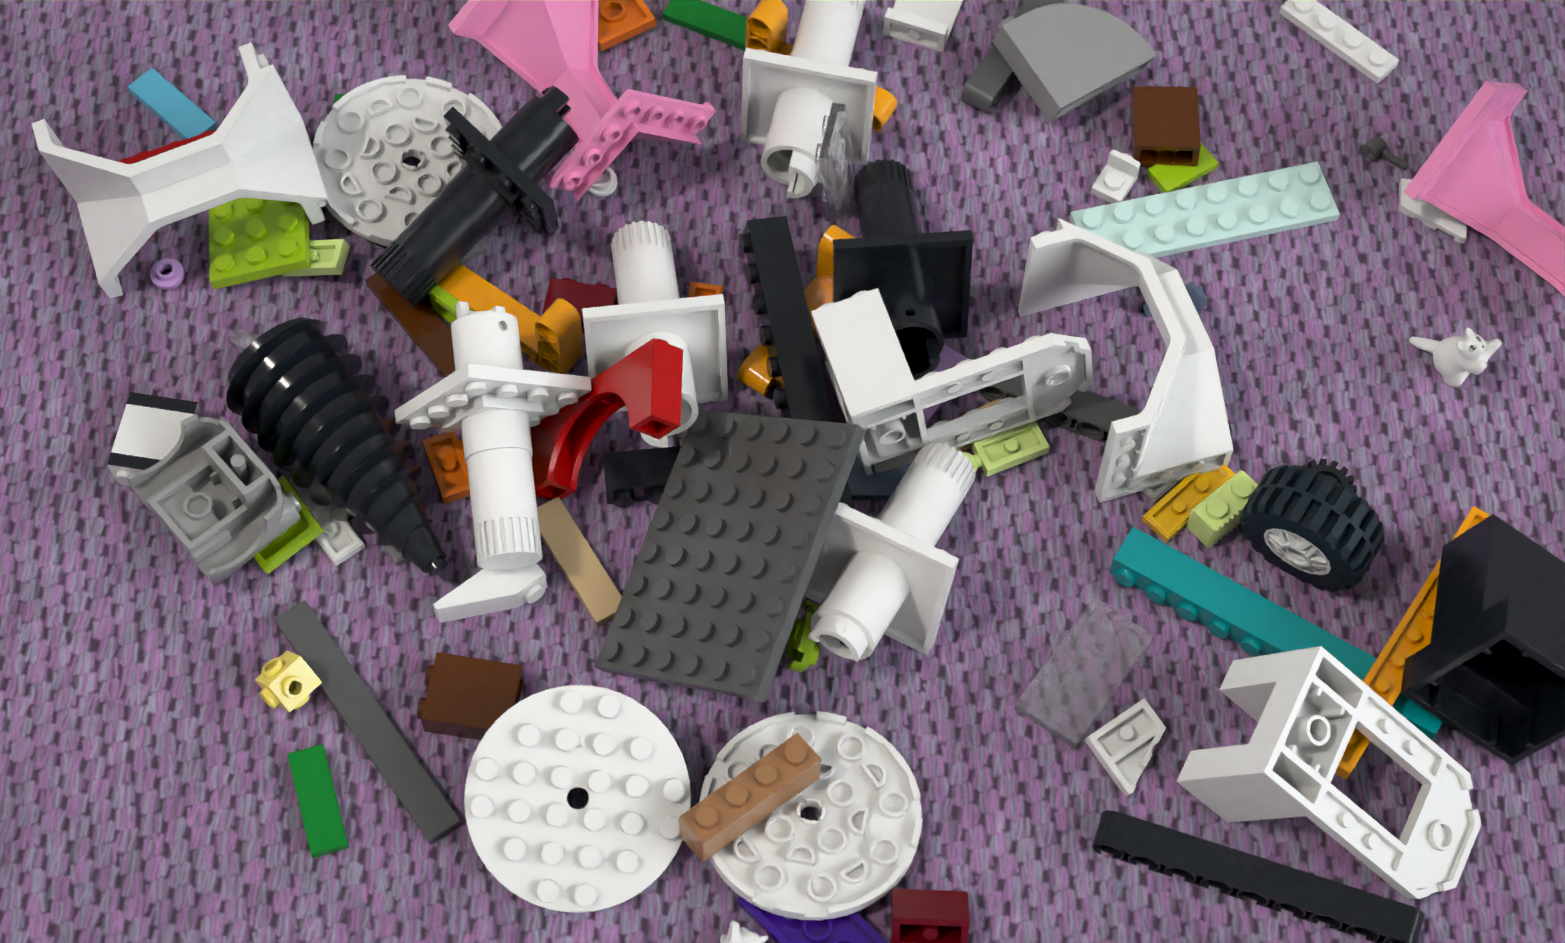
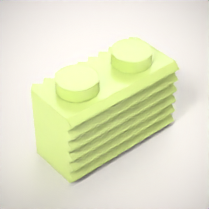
(1221, 509)

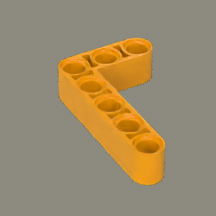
(768, 31)
(819, 292)
(550, 340)

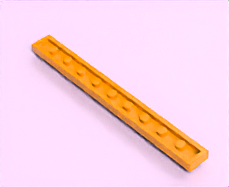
(1408, 638)

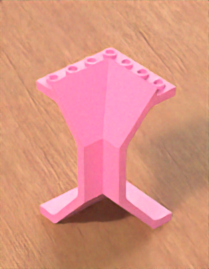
(558, 47)
(1481, 183)

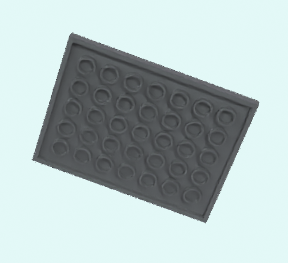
(730, 552)

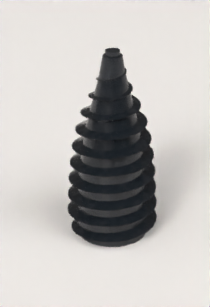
(331, 435)

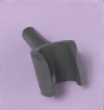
(1378, 147)

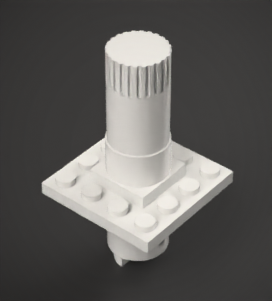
(792, 94)
(653, 309)
(494, 409)
(885, 569)

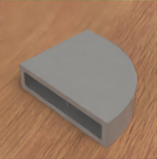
(1070, 54)

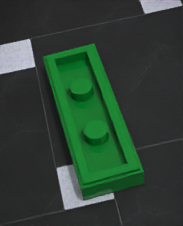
(708, 21)
(318, 801)

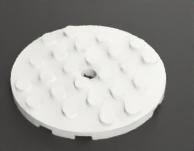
(371, 134)
(521, 808)
(855, 847)

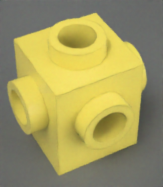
(287, 682)

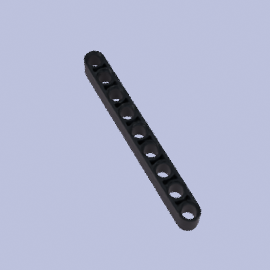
(1257, 878)

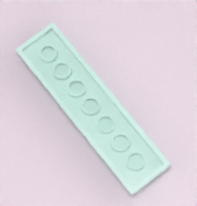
(1215, 212)

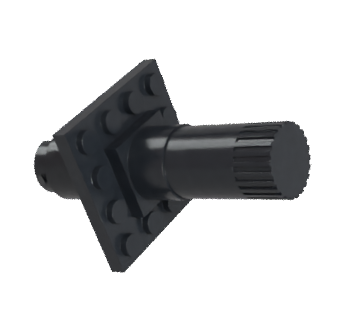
(495, 181)
(917, 273)

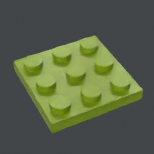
(256, 240)

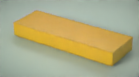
(1174, 508)

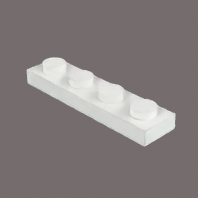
(1340, 38)

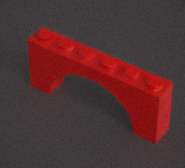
(643, 381)

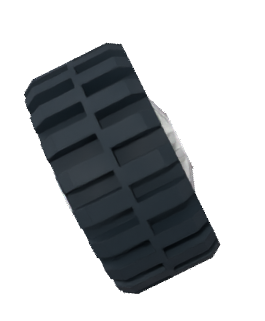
(1312, 527)

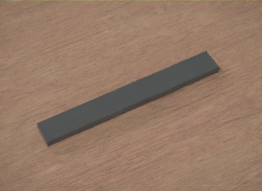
(368, 723)

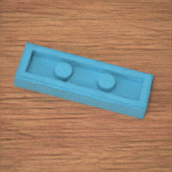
(171, 105)

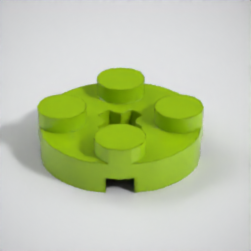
(799, 646)

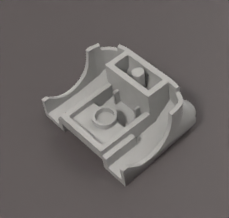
(216, 497)

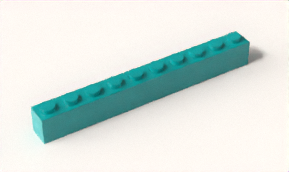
(1238, 612)

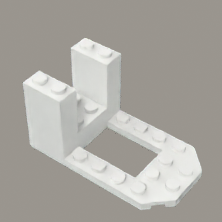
(885, 401)
(1305, 720)

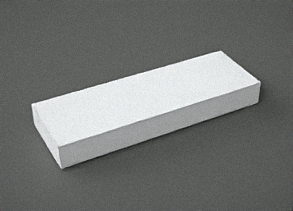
(339, 538)

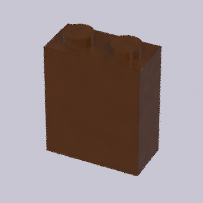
(1165, 126)
(468, 694)

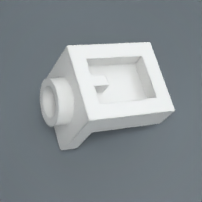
(1116, 177)

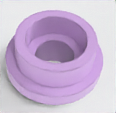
(170, 280)

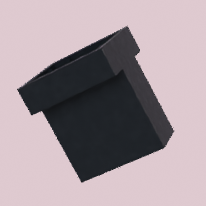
(1495, 643)

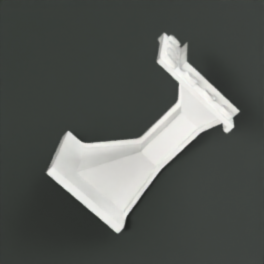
(252, 154)
(1185, 416)

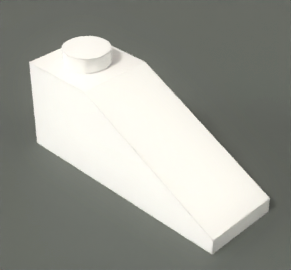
(492, 592)

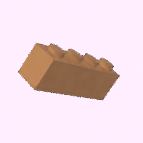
(749, 797)

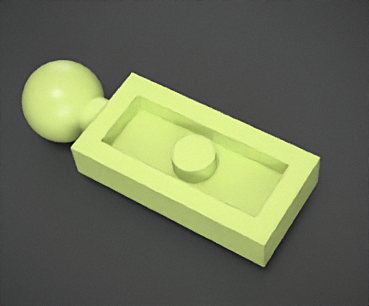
(326, 258)
(1008, 449)

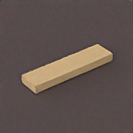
(578, 561)

